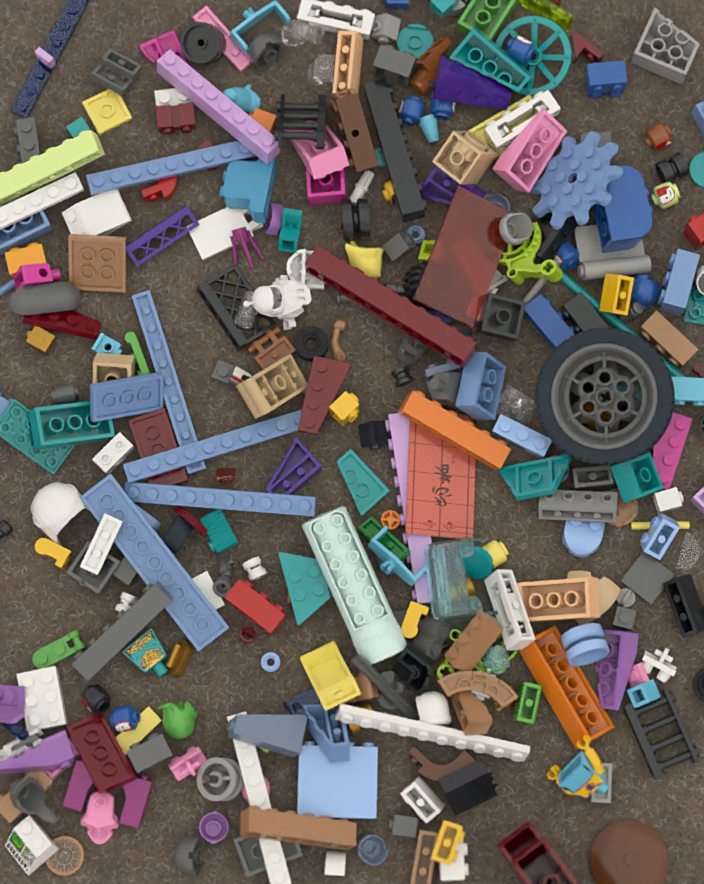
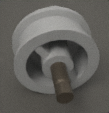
(220, 779)

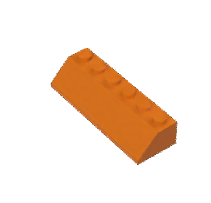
(565, 688)

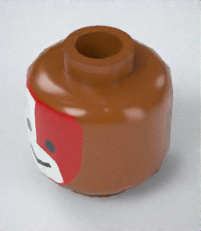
(658, 136)

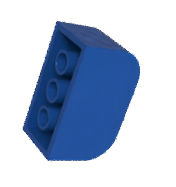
(628, 214)

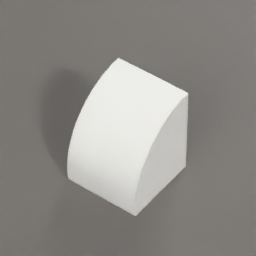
(335, 863)

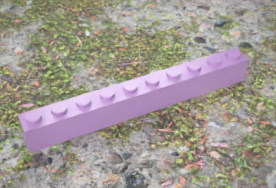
(399, 443)

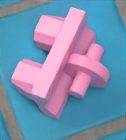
(187, 763)

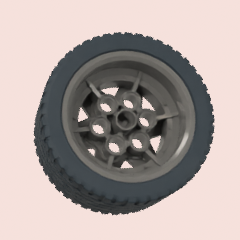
(605, 349)

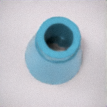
(430, 128)

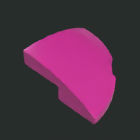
(160, 45)

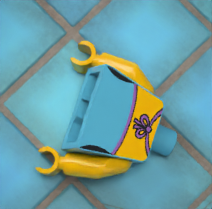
(582, 774)

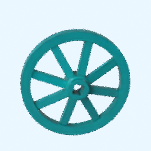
(567, 57)

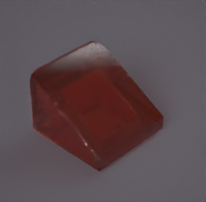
(226, 475)

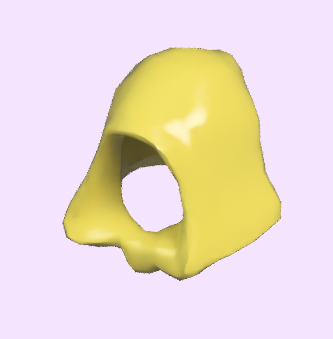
(366, 259)

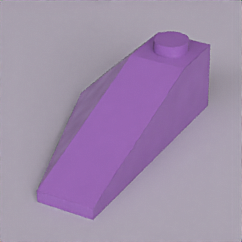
(50, 755)

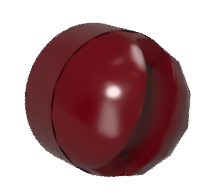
(248, 632)

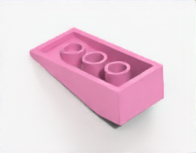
(530, 152)
(321, 161)

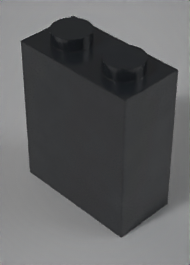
(468, 786)

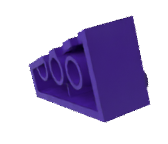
(468, 86)

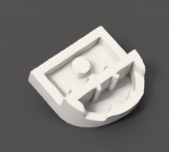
(297, 272)

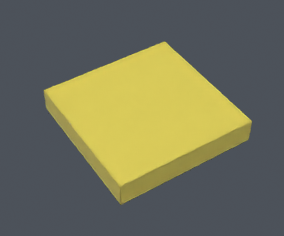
(107, 111)

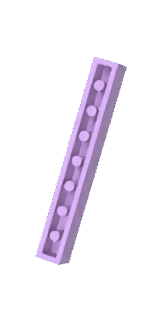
(218, 106)

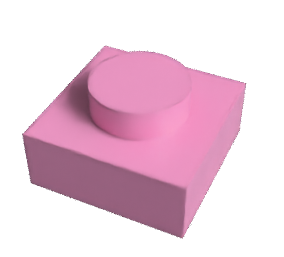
(638, 675)

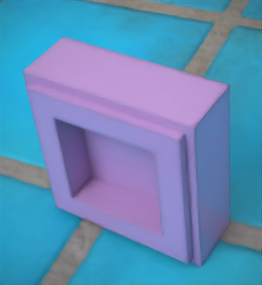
(45, 58)

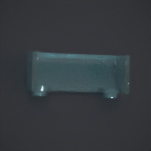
(448, 579)

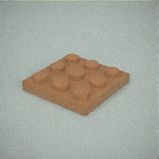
(97, 262)

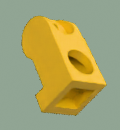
(49, 548)
(409, 626)

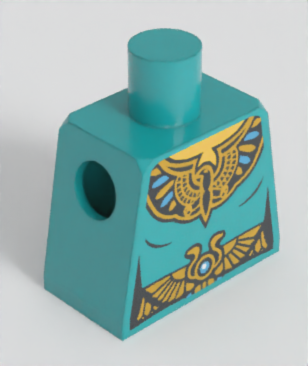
(148, 653)

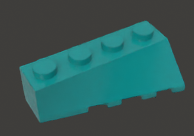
(489, 59)

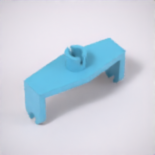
(252, 19)
(391, 561)

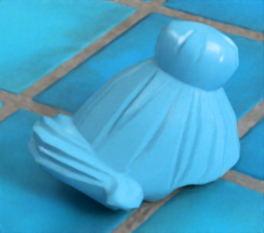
(243, 98)

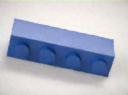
(547, 321)

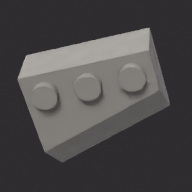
(665, 49)

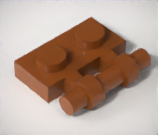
(275, 352)

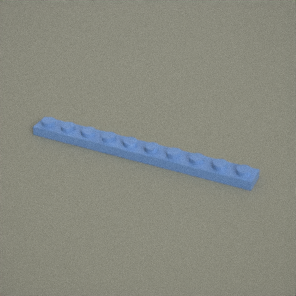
(167, 167)
(163, 363)
(212, 447)
(221, 498)

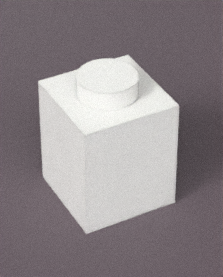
(668, 500)

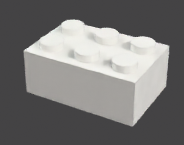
(43, 699)

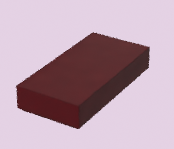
(191, 520)

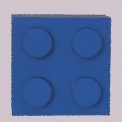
(605, 79)

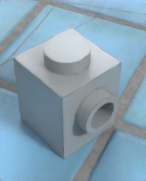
(385, 28)

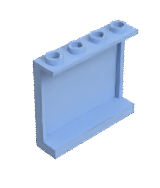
(338, 788)

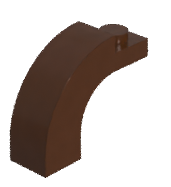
(434, 771)

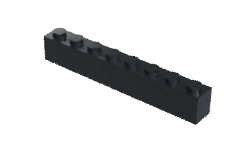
(394, 150)

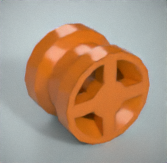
(390, 516)

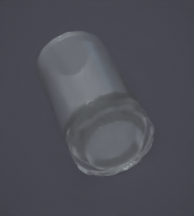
(245, 315)

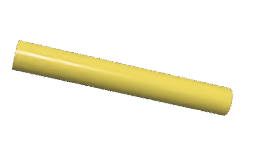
(646, 525)

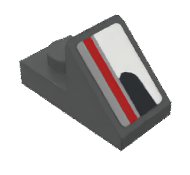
(230, 373)

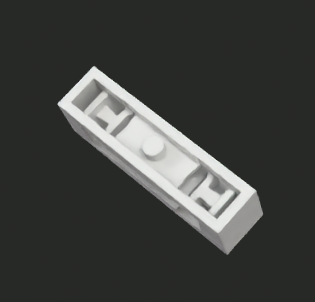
(362, 19)
(496, 136)
(510, 609)

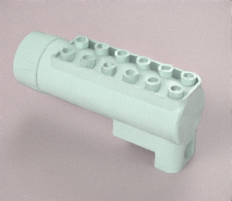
(354, 585)

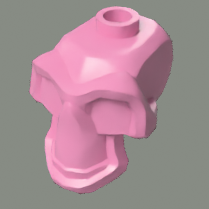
(100, 817)

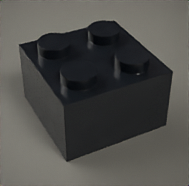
(501, 317)

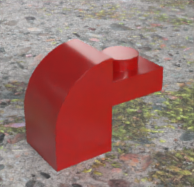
(165, 187)

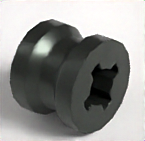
(402, 376)

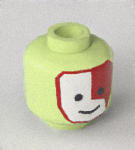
(665, 195)

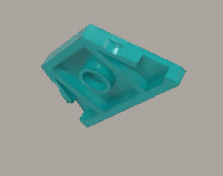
(535, 477)
(305, 584)

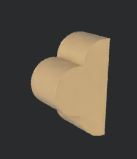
(272, 386)

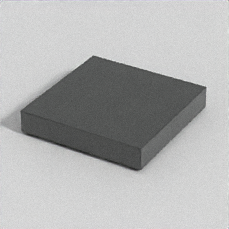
(646, 577)

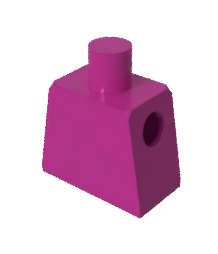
(35, 274)

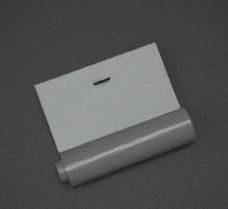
(595, 263)

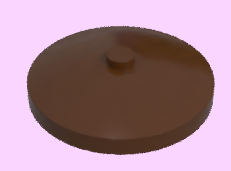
(628, 854)

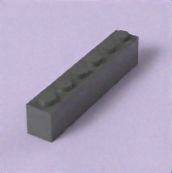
(118, 634)

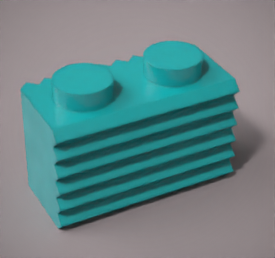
(219, 531)

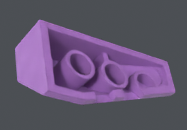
(616, 667)

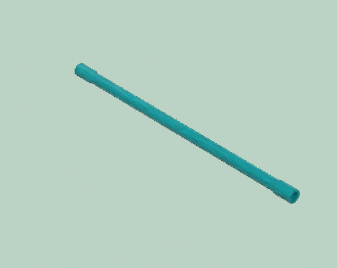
(609, 317)

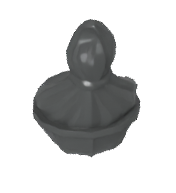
(30, 798)

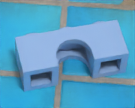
(528, 439)

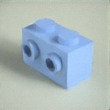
(659, 535)

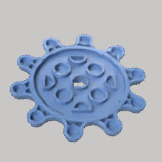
(593, 174)

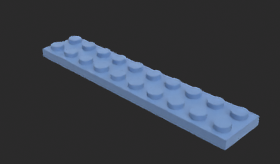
(156, 562)

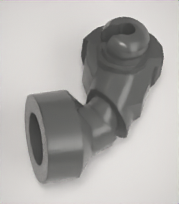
(223, 583)

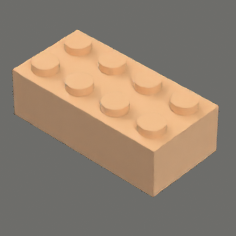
(561, 599)

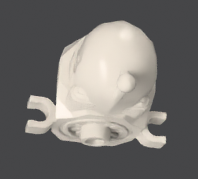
(290, 296)

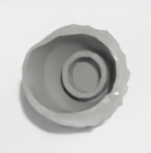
(515, 228)

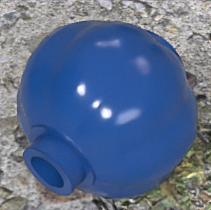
(645, 291)

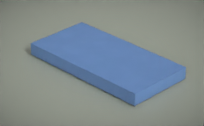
(126, 396)

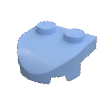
(582, 537)

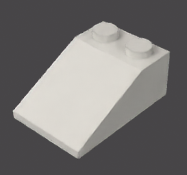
(97, 214)

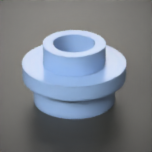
(270, 655)

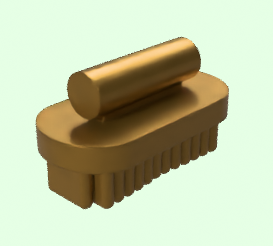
(179, 658)

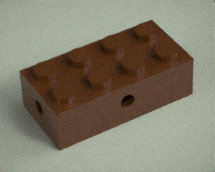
(354, 129)

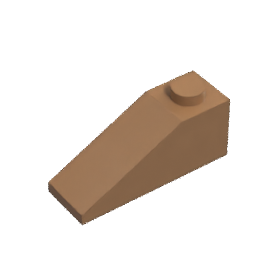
(471, 713)

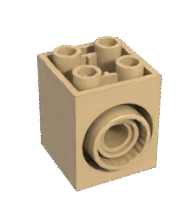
(464, 157)

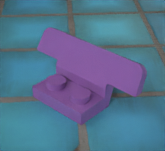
(12, 703)

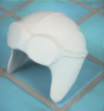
(55, 507)

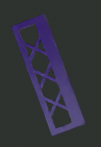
(153, 232)

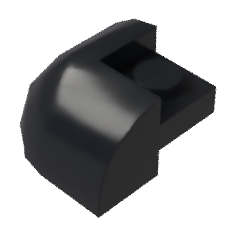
(414, 669)

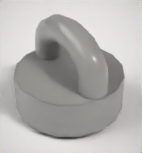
(625, 598)

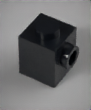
(373, 434)

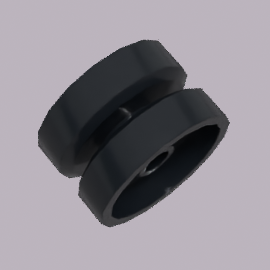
(192, 41)
(354, 219)

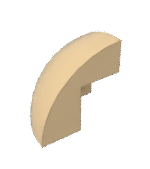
(607, 592)

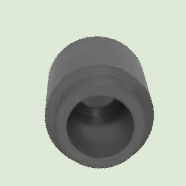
(65, 394)

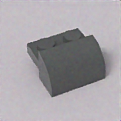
(116, 72)

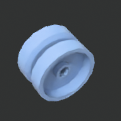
(585, 644)

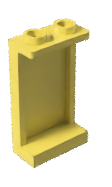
(330, 675)

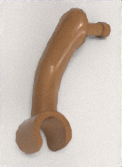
(339, 354)

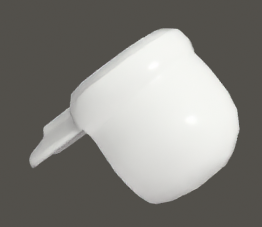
(433, 708)

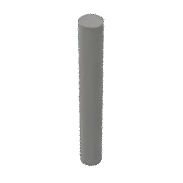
(536, 288)

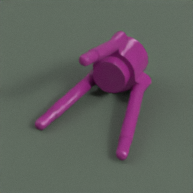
(241, 236)

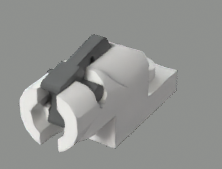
(17, 747)

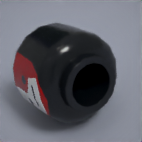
(96, 698)

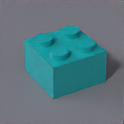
(637, 477)

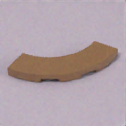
(479, 682)

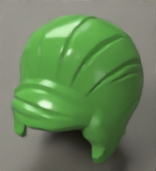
(178, 720)

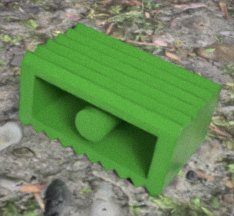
(526, 703)

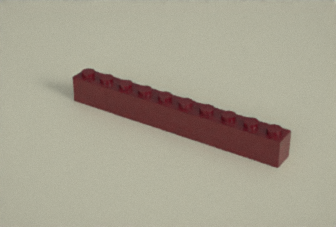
(391, 307)

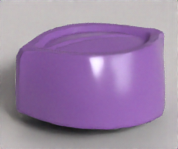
(275, 214)
(213, 827)

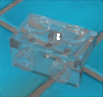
(516, 406)

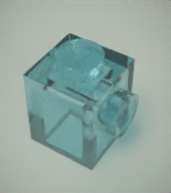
(496, 660)

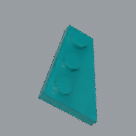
(362, 482)

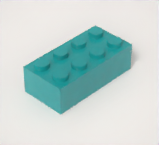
(67, 426)

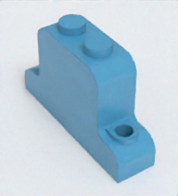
(249, 187)

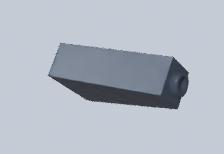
(271, 732)

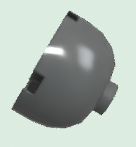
(265, 49)
(188, 855)

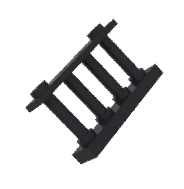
(318, 117)
(649, 749)

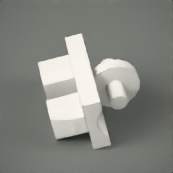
(666, 668)

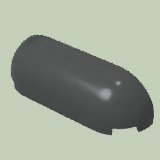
(44, 298)

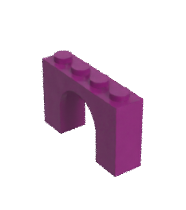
(136, 793)

